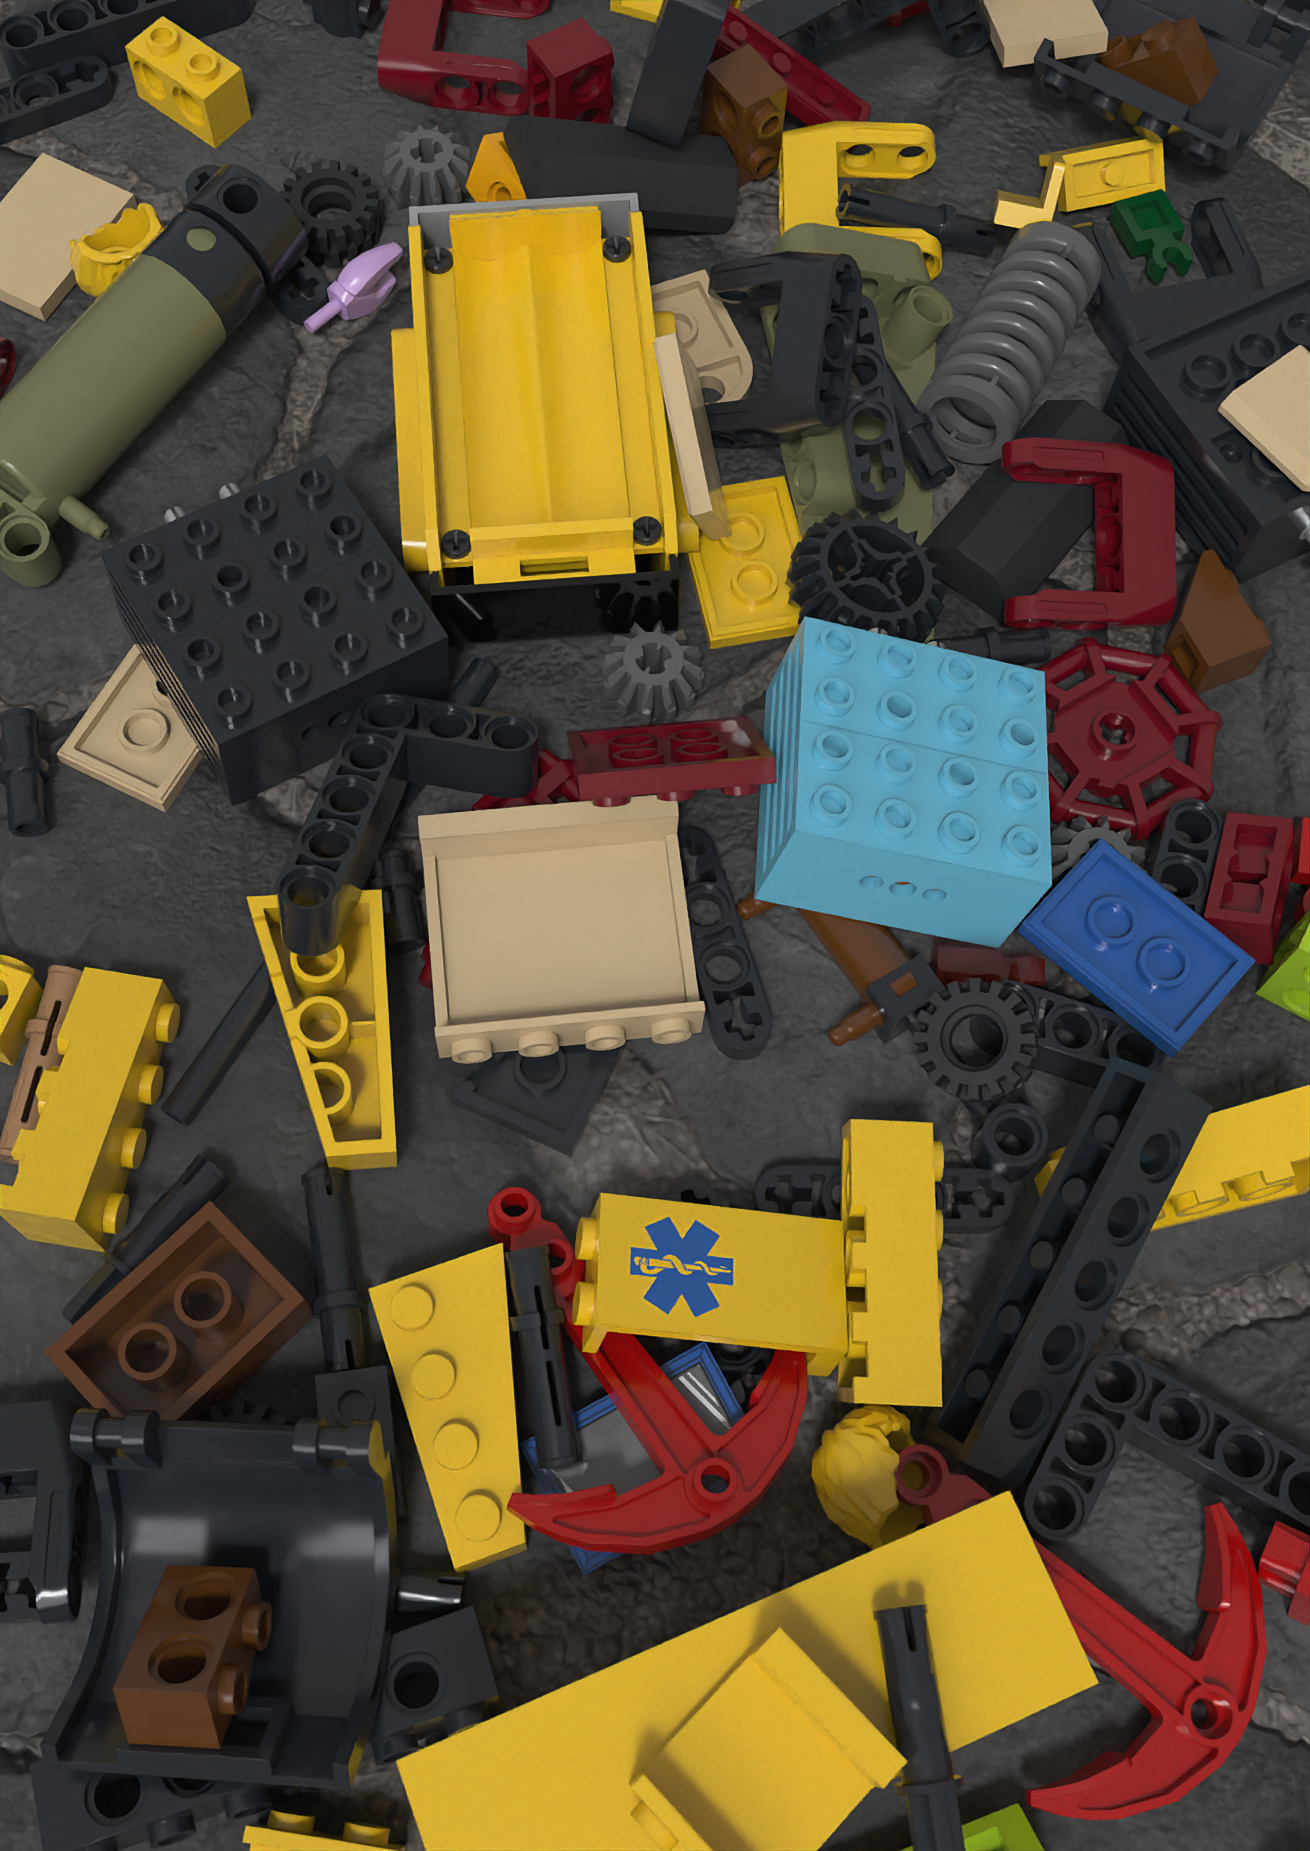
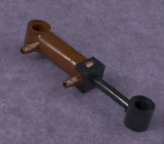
(892, 995)

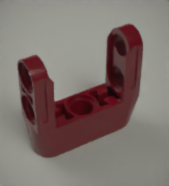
(416, 67)
(1131, 535)

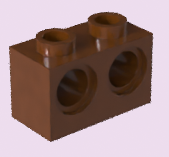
(747, 107)
(193, 1657)

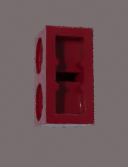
(570, 74)
(1252, 882)

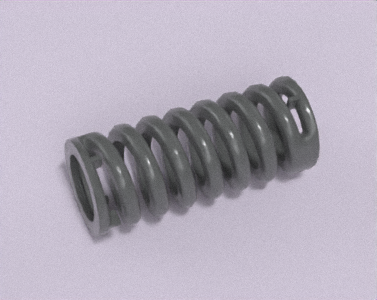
(983, 336)

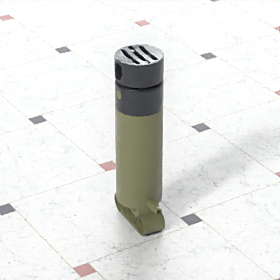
(133, 358)

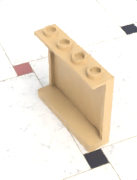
(558, 928)

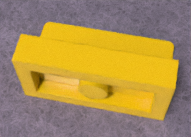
(1108, 172)
(1020, 210)

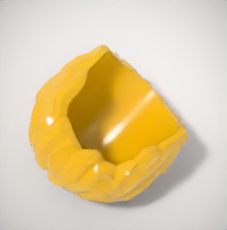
(107, 252)
(857, 1476)

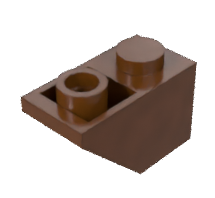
(1165, 58)
(1214, 629)

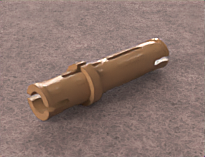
(56, 996)

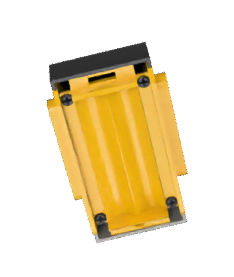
(537, 423)

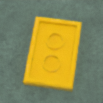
(744, 575)

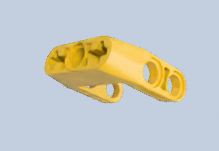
(817, 155)

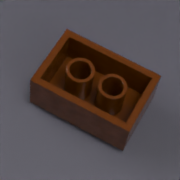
(183, 1325)

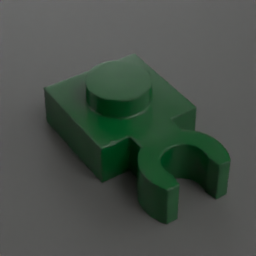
(1152, 227)

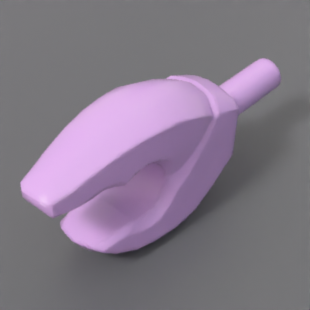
(359, 287)

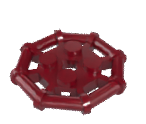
(1148, 741)

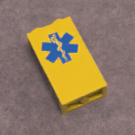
(713, 1277)

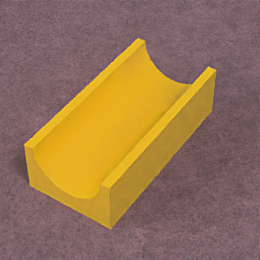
(564, 1762)

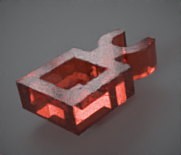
(963, 963)

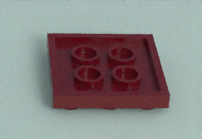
(669, 760)

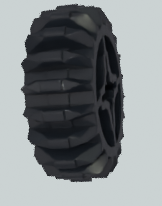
(876, 578)

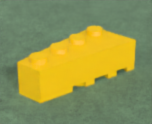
(339, 1031)
(92, 1112)
(1237, 1161)
(891, 1263)
(457, 1384)

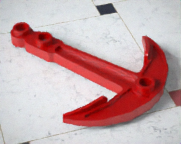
(676, 1505)
(1221, 1672)

